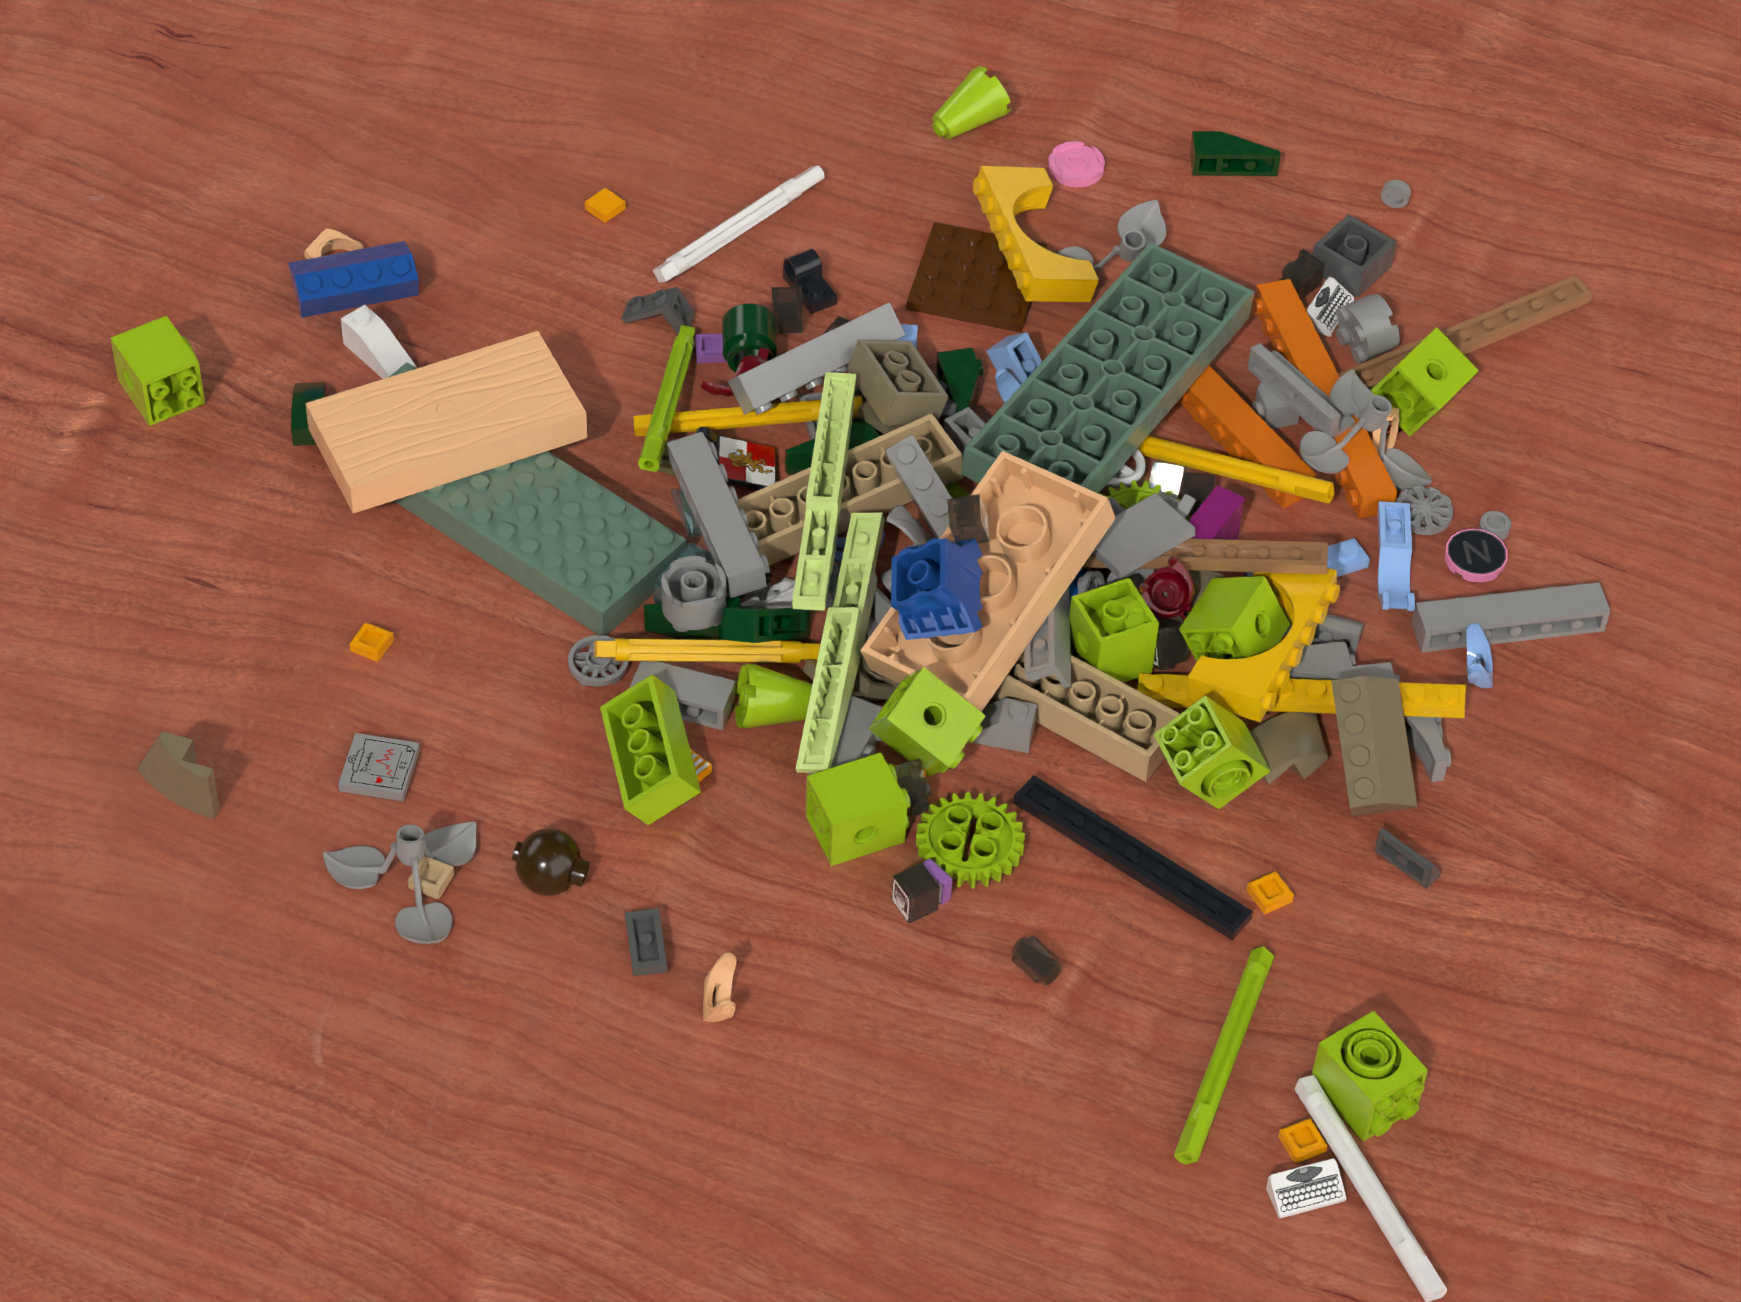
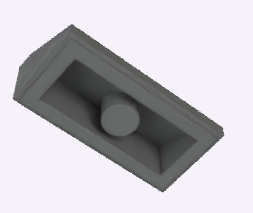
(1406, 859)

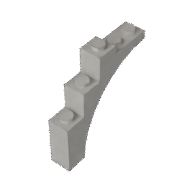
(1334, 662)

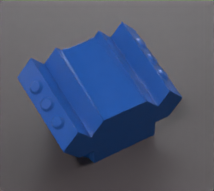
(937, 588)

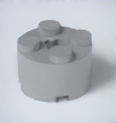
(1367, 328)
(693, 594)

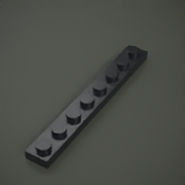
(1133, 857)

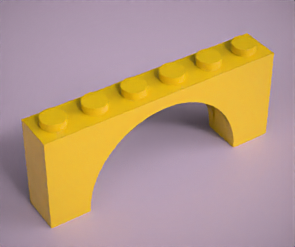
(1037, 271)
(1252, 683)

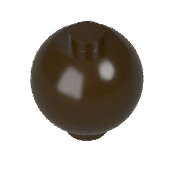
(549, 862)

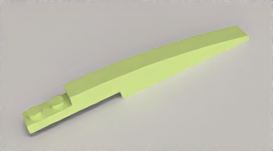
(825, 492)
(841, 644)

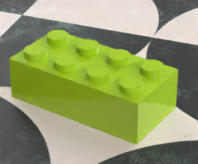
(650, 750)

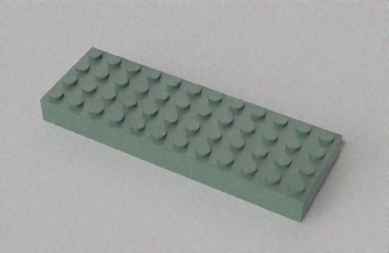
(1116, 371)
(554, 535)

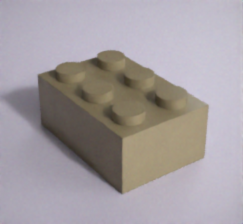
(896, 381)

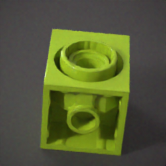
(158, 370)
(1425, 380)
(1235, 619)
(1114, 630)
(927, 722)
(1211, 752)
(857, 808)
(1369, 1076)

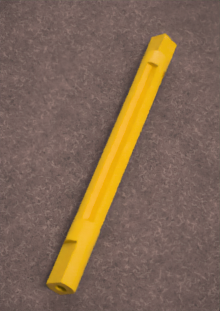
(734, 417)
(1238, 469)
(705, 651)

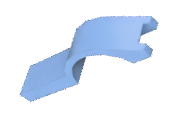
(1394, 556)

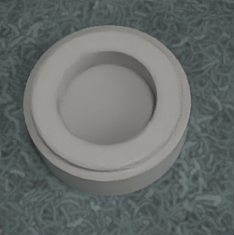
(1395, 193)
(1496, 523)

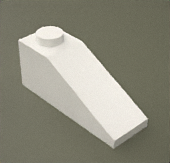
(373, 342)

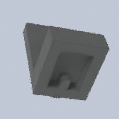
(666, 302)

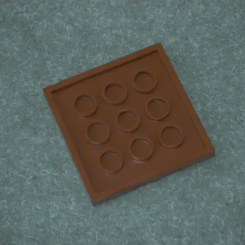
(967, 280)

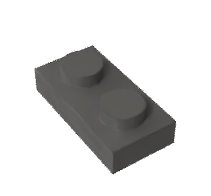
(645, 942)

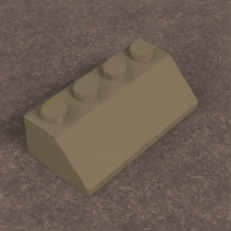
(1374, 745)

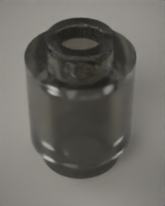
(1036, 960)

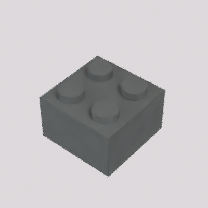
(1355, 254)

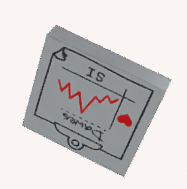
(379, 767)

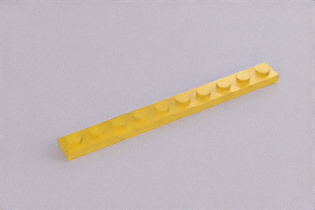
(1318, 696)

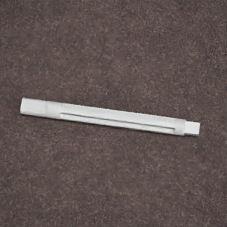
(738, 224)
(1370, 1189)

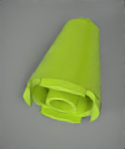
(971, 105)
(769, 697)

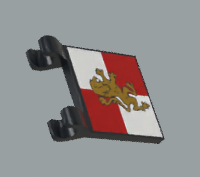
(745, 462)

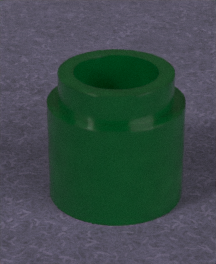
(745, 331)

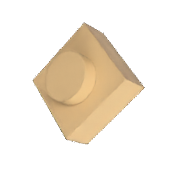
(433, 877)

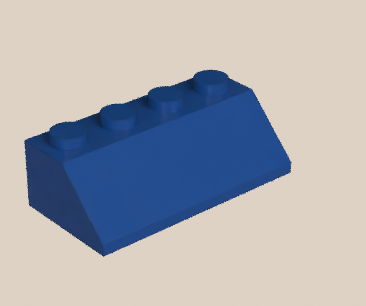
(354, 278)

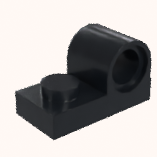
(806, 272)

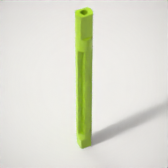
(667, 400)
(1223, 1056)

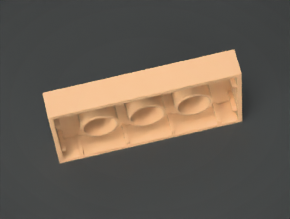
(446, 421)
(1036, 546)

